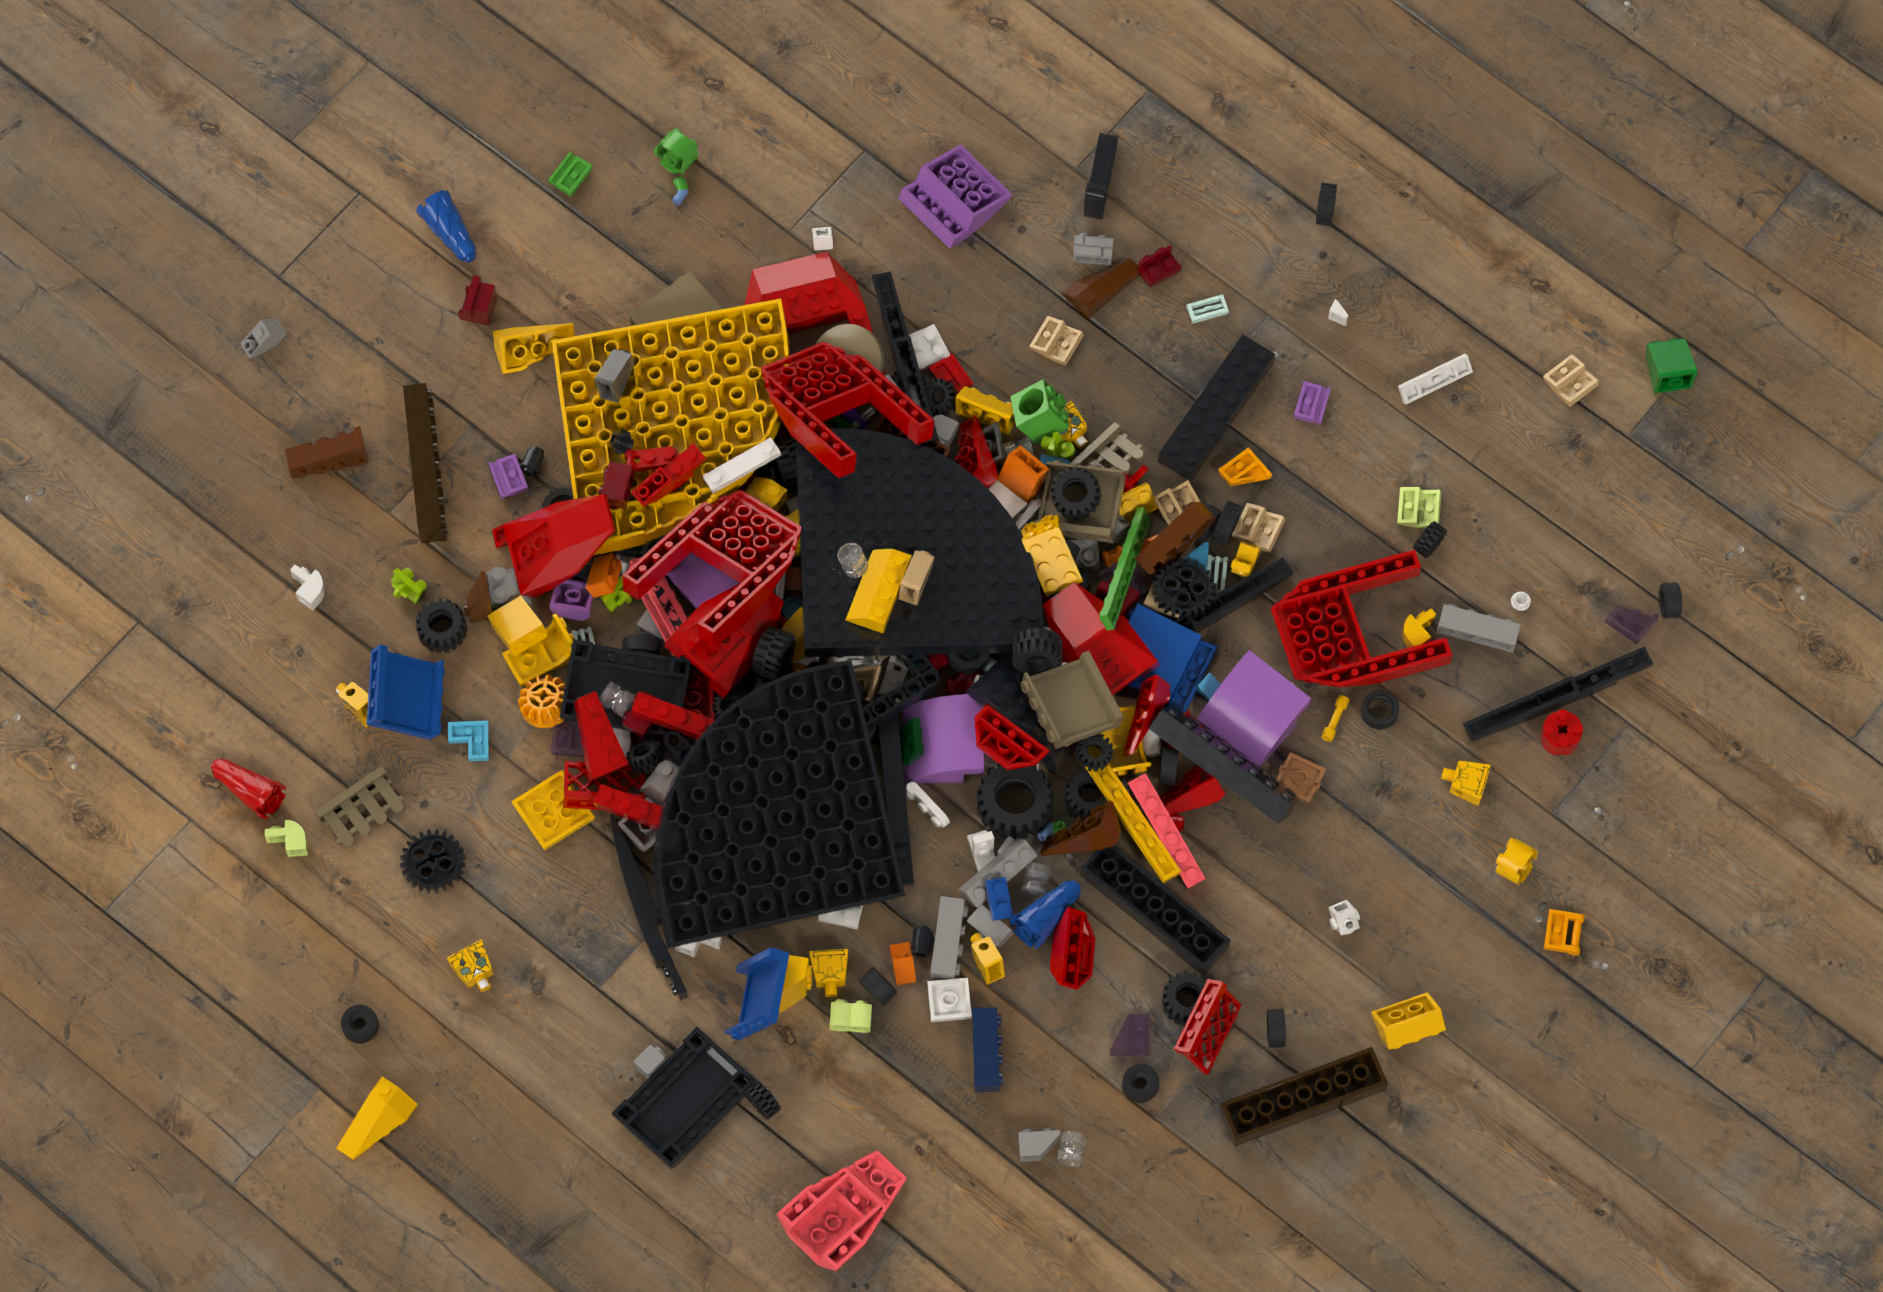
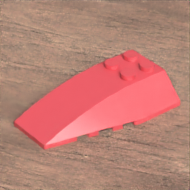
(842, 1210)

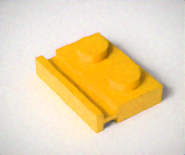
(1137, 497)

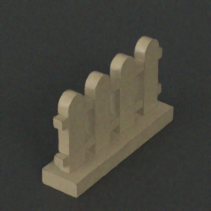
(1104, 450)
(366, 798)

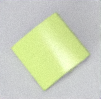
(1418, 507)

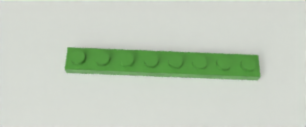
(1125, 569)

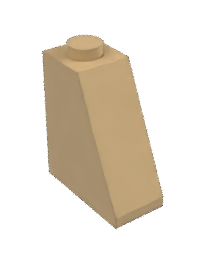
(916, 577)

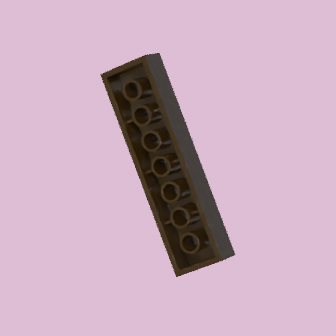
(425, 463)
(1303, 1096)

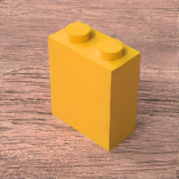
(517, 625)

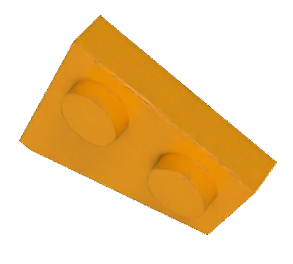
(1244, 469)

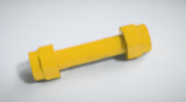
(1340, 704)

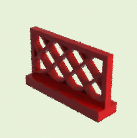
(584, 797)
(1200, 1023)

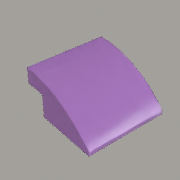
(954, 196)
(699, 580)
(1254, 709)
(946, 739)

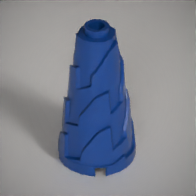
(447, 224)
(1042, 916)

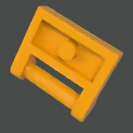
(1557, 930)

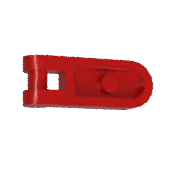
(650, 458)

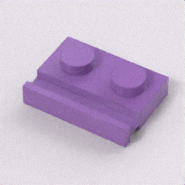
(1311, 403)
(508, 476)

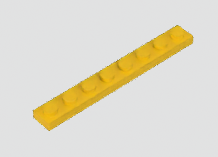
(1134, 820)

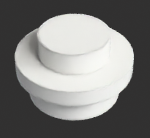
(1520, 601)

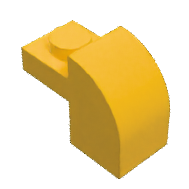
(1245, 559)
(1414, 629)

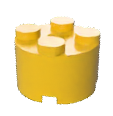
(1516, 861)

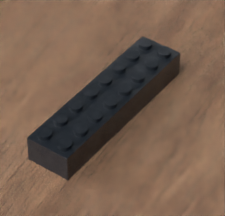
(1216, 407)
(1224, 763)
(1155, 908)

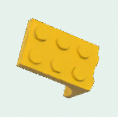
(1050, 554)
(544, 655)
(1137, 761)

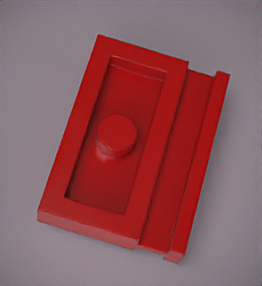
(951, 370)

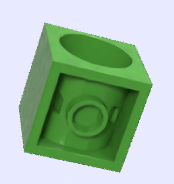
(1040, 411)

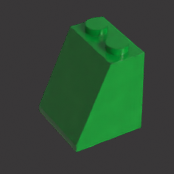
(1670, 365)

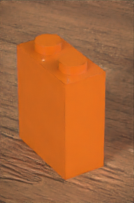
(1023, 474)

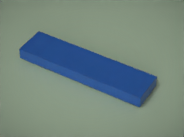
(1192, 675)

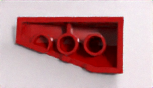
(975, 452)
(1151, 699)

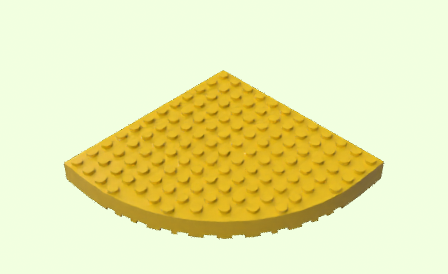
(688, 385)

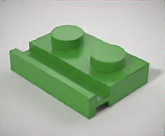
(570, 174)

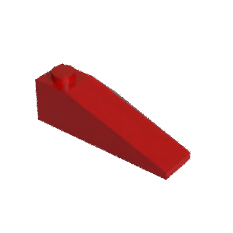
(1193, 792)

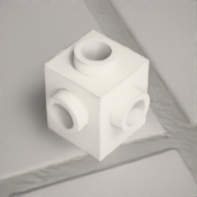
(1344, 918)

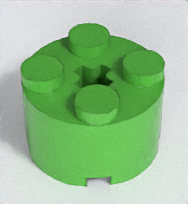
(676, 152)

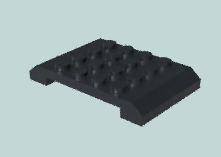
(597, 665)
(1003, 692)
(684, 1098)

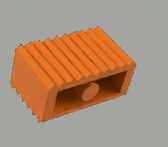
(603, 575)

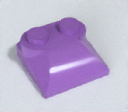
(571, 600)

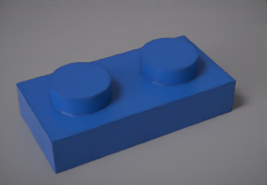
(998, 899)

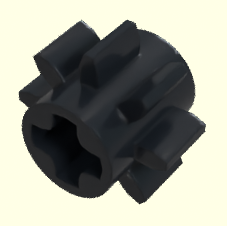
(621, 441)

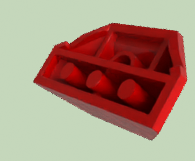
(1006, 741)
(1072, 950)

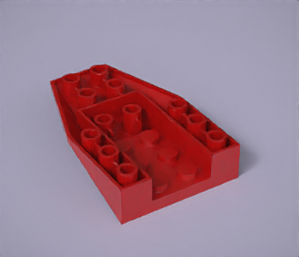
(557, 542)
(1117, 652)
(732, 656)

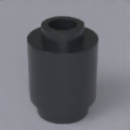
(532, 461)
(921, 941)

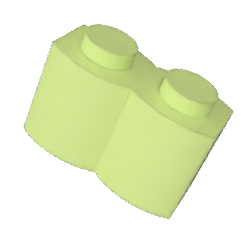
(850, 1016)

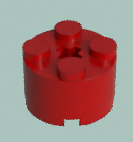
(1571, 733)

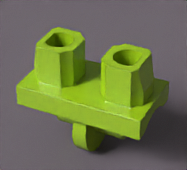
(1057, 447)
(405, 587)
(617, 598)

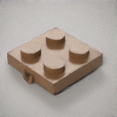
(1301, 777)

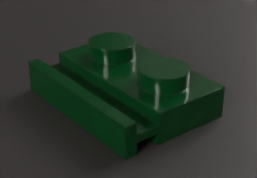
(911, 741)

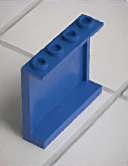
(1168, 643)
(405, 694)
(761, 993)

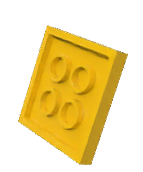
(544, 812)

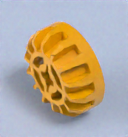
(542, 706)

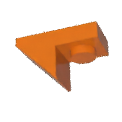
(902, 963)

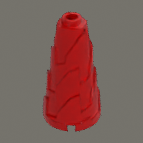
(254, 790)

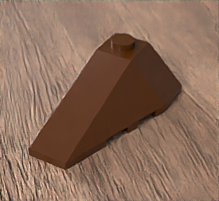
(1098, 289)
(479, 600)
(1088, 834)

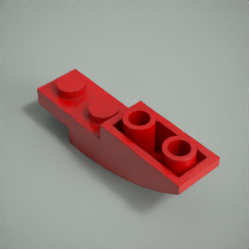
(670, 478)

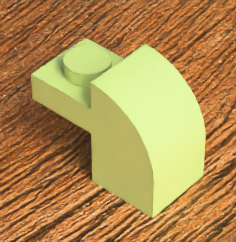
(292, 835)

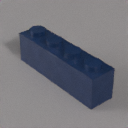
(985, 1049)

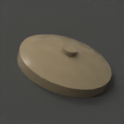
(854, 341)

